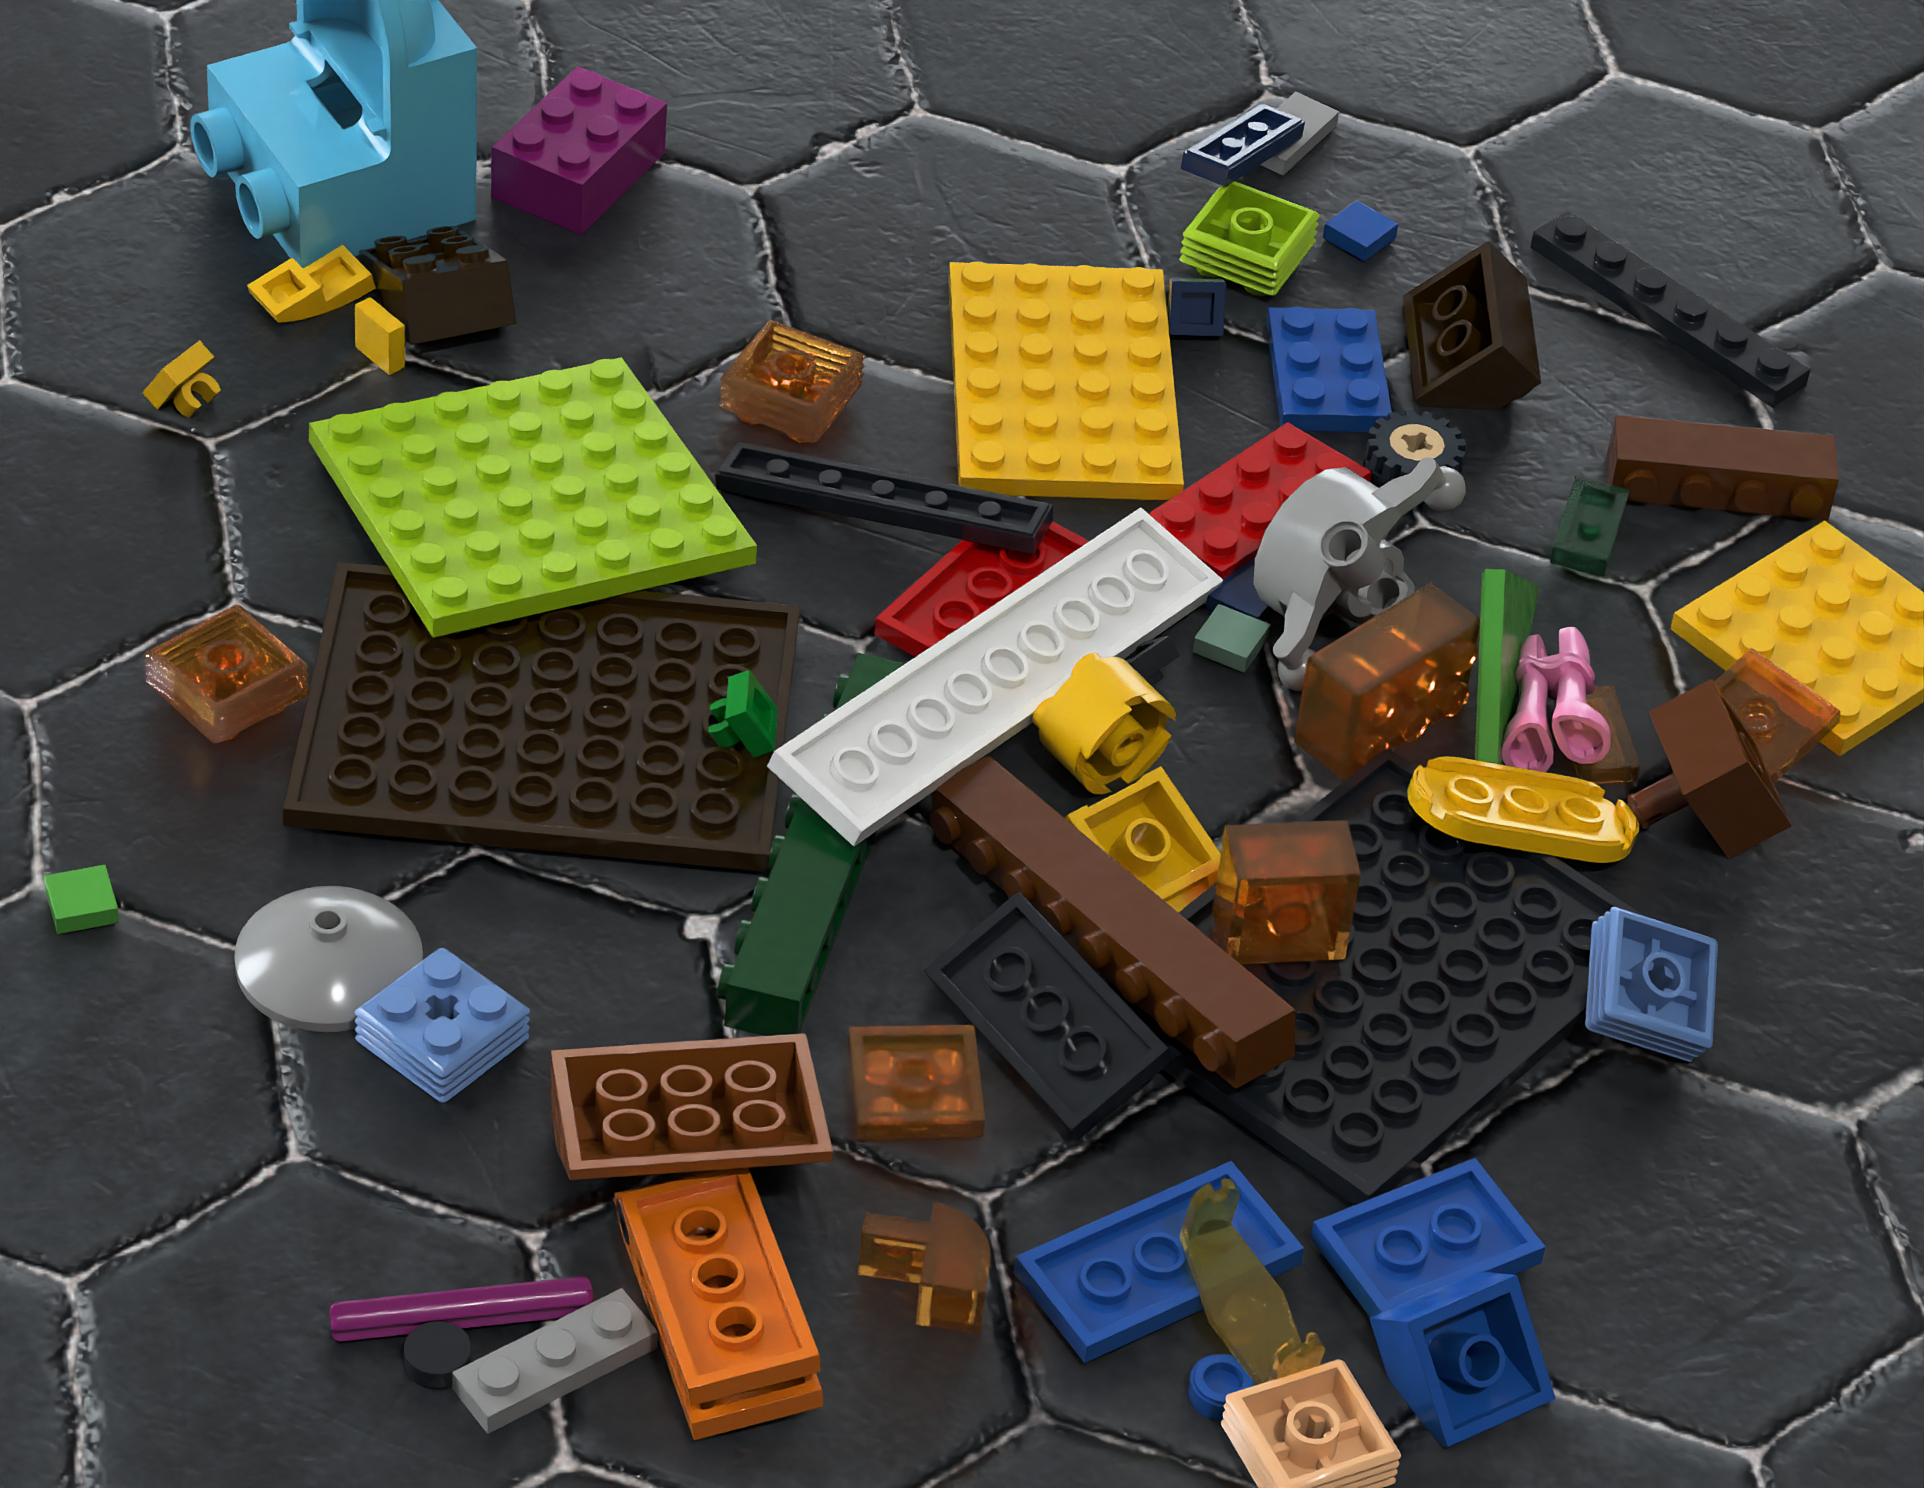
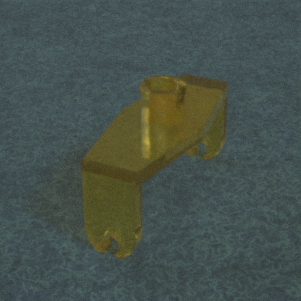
(1240, 1293)

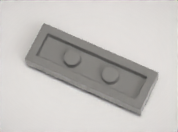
(554, 1360)

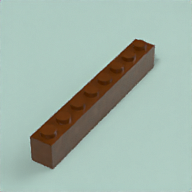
(1115, 923)

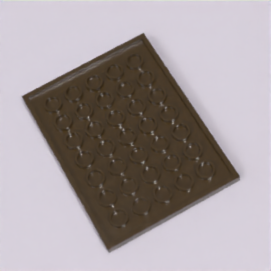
(543, 726)

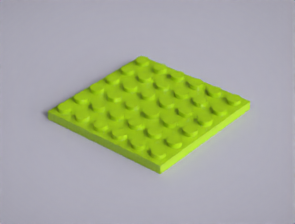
(529, 495)

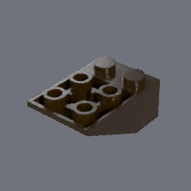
(441, 284)

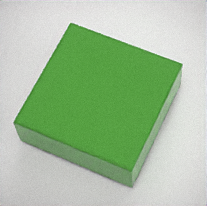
(81, 899)

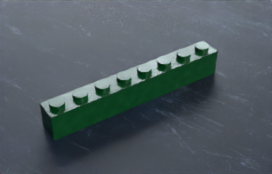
(798, 905)

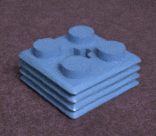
(1651, 984)
(442, 1024)

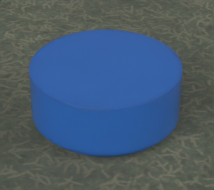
(1214, 1379)

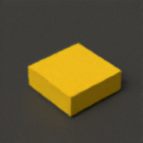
(379, 336)

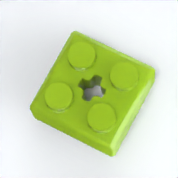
(1249, 238)

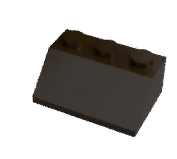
(1472, 334)

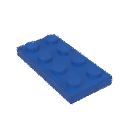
(1131, 1270)

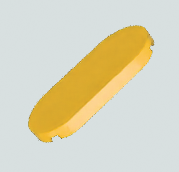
(1522, 809)

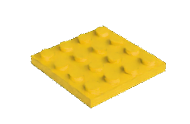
(1829, 622)

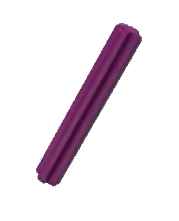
(460, 1307)

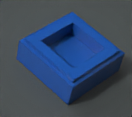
(1360, 230)

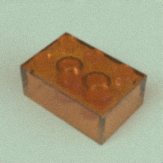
(1387, 680)

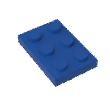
(1327, 368)
(1426, 1237)

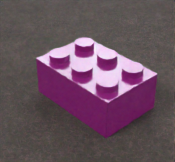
(578, 150)

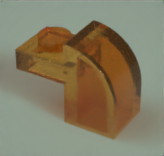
(943, 1255)

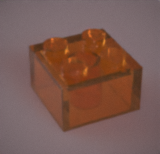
(1286, 891)

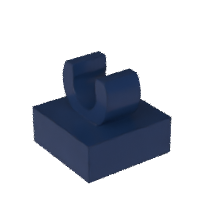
(1196, 306)

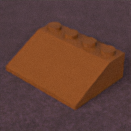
(687, 1107)

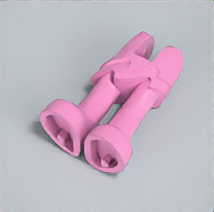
(1566, 679)

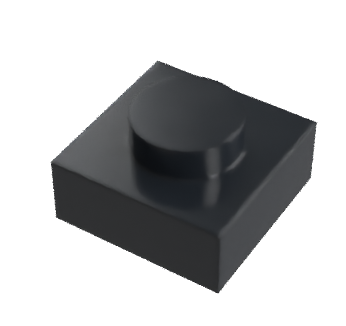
(1152, 657)

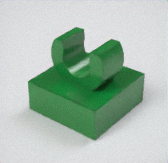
(745, 716)

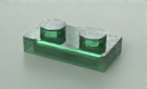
(1589, 526)

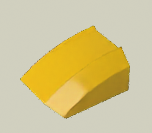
(1154, 838)

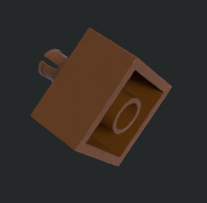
(1713, 771)

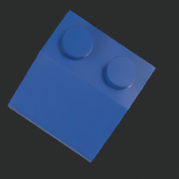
(1464, 1356)

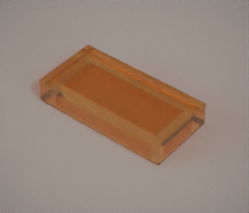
(1621, 761)

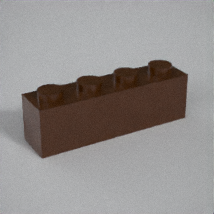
(1723, 467)

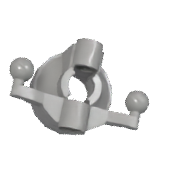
(1333, 555)

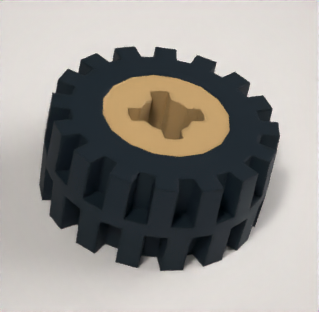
(1403, 441)

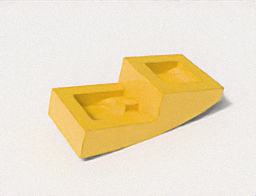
(324, 285)

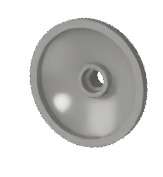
(323, 955)

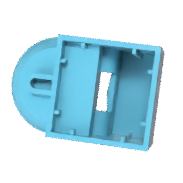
(348, 127)

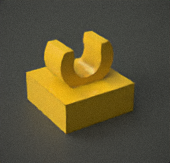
(181, 378)

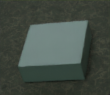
(1231, 638)

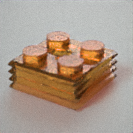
(791, 381)
(226, 674)

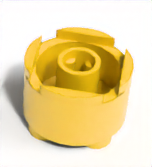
(1104, 723)

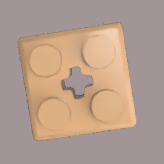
(1311, 1432)

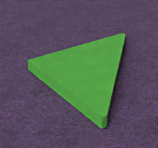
(1505, 623)

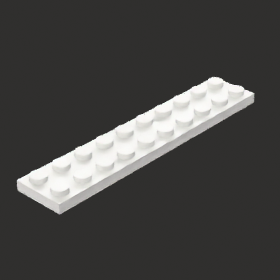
(990, 676)

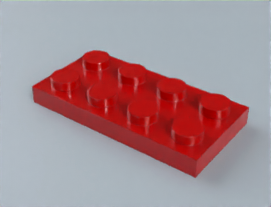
(1232, 506)
(965, 586)

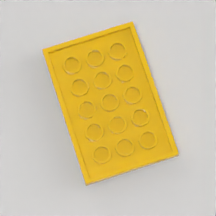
(1063, 381)

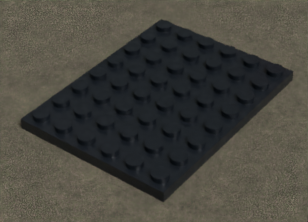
(1448, 993)

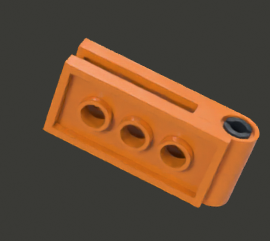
(720, 1300)

